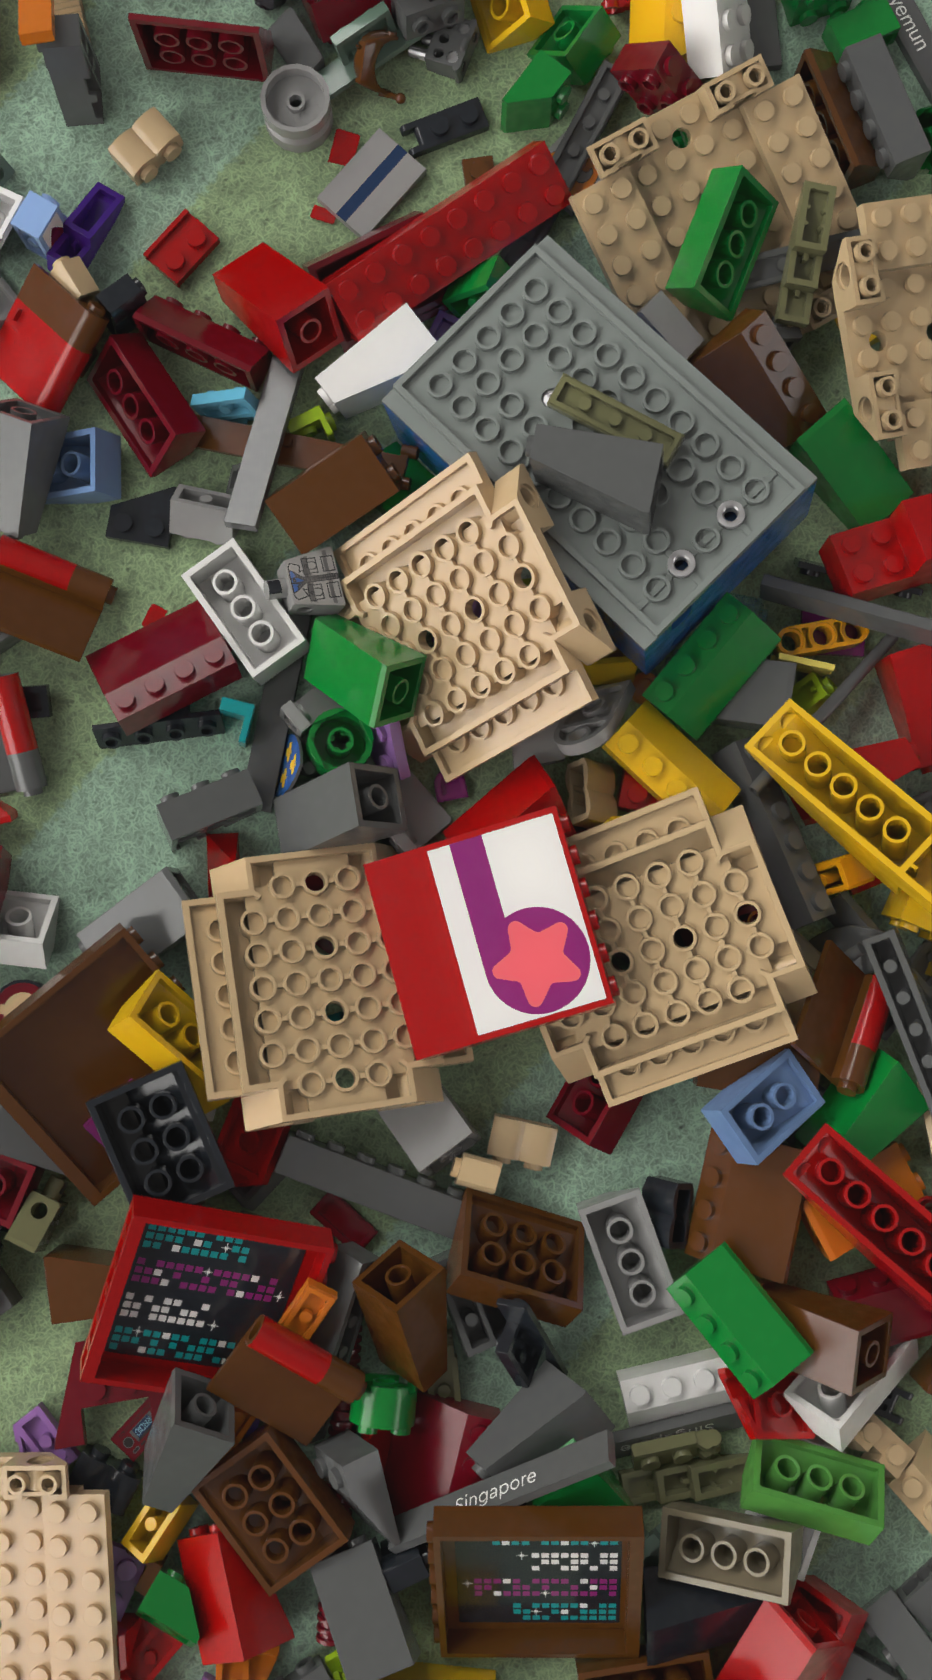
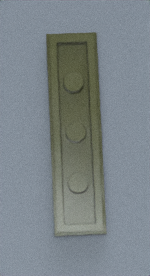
(610, 416)

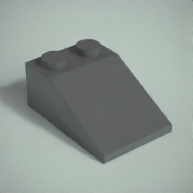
(358, 1477)

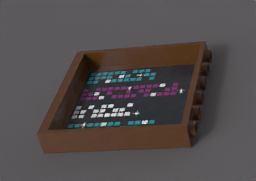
(536, 1581)

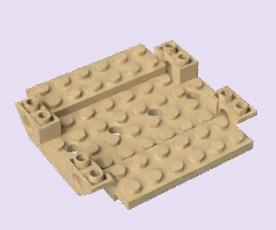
(653, 187)
(887, 291)
(490, 675)
(267, 990)
(678, 1004)
(54, 1574)

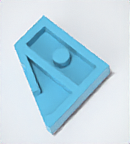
(230, 405)

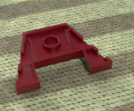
(82, 1395)

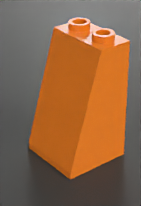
(893, 1163)

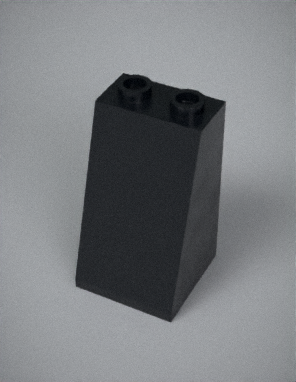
(690, 1617)

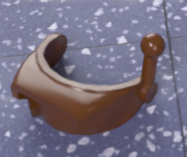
(365, 62)

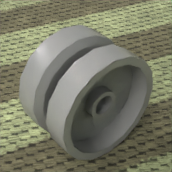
(296, 108)

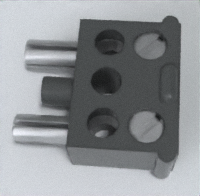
(449, 49)

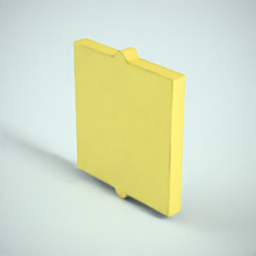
(806, 665)

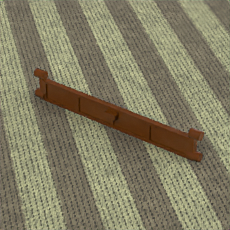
(297, 450)

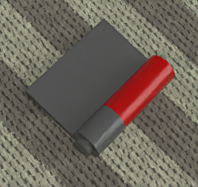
(19, 753)

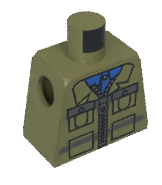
(30, 1228)

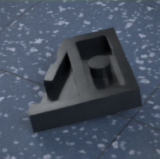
(142, 520)

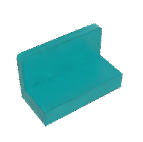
(240, 711)

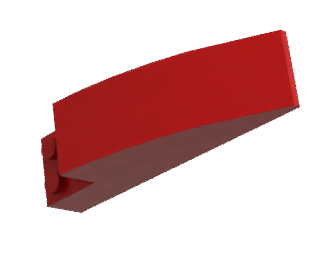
(883, 554)
(868, 1211)

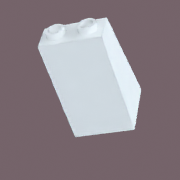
(374, 364)

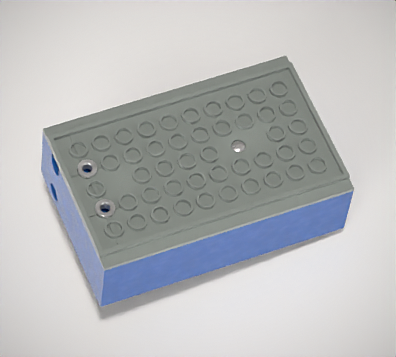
(718, 502)

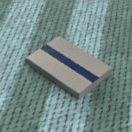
(371, 184)

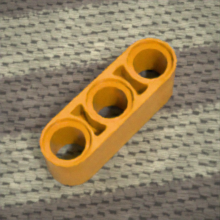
(835, 638)

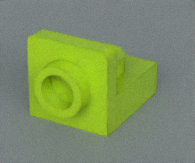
(311, 420)
(812, 692)

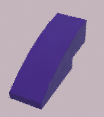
(87, 226)

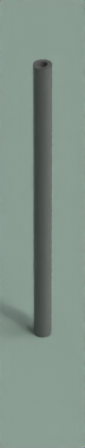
(837, 697)

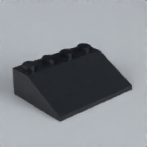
(160, 1138)

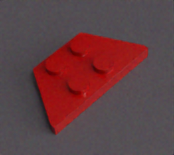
(249, 1154)
(769, 1414)

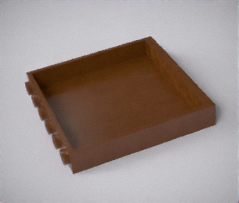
(63, 1055)

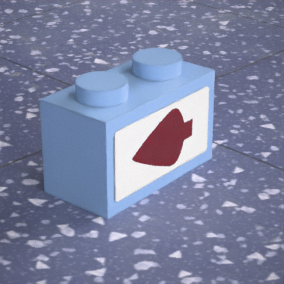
(39, 222)

